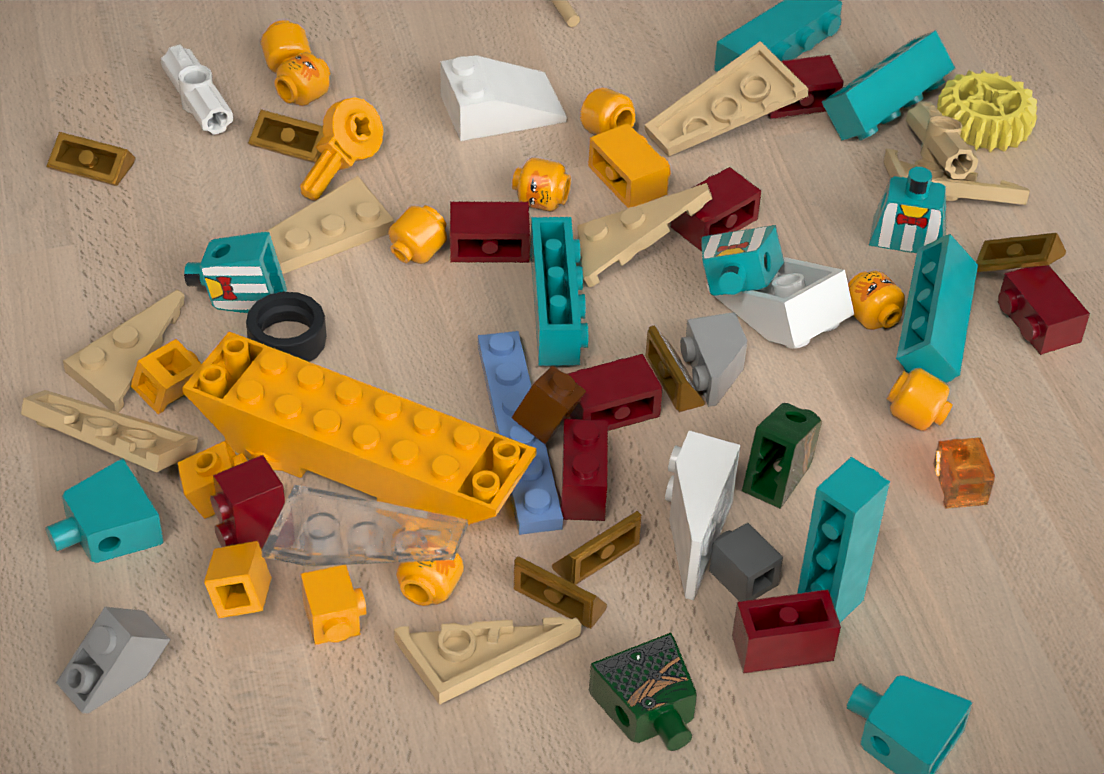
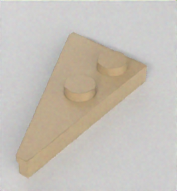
(961, 188)
(632, 230)
(110, 362)
(475, 653)

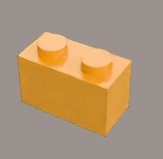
(629, 165)

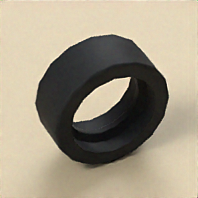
(289, 307)

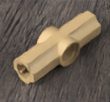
(941, 140)

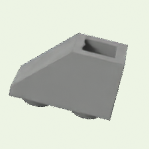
(716, 353)
(112, 657)

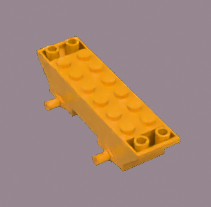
(353, 432)

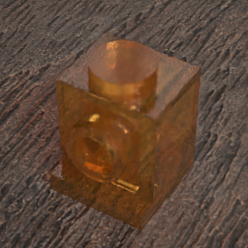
(964, 472)

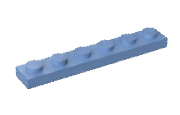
(507, 383)

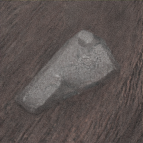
(345, 529)

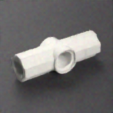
(197, 89)

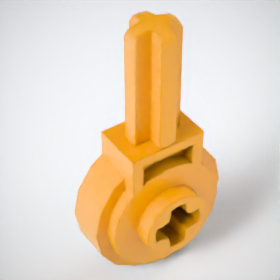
(349, 134)

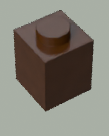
(548, 404)

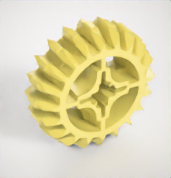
(991, 109)

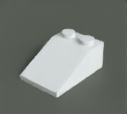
(496, 97)
(796, 303)
(700, 501)

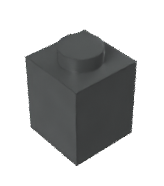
(745, 563)

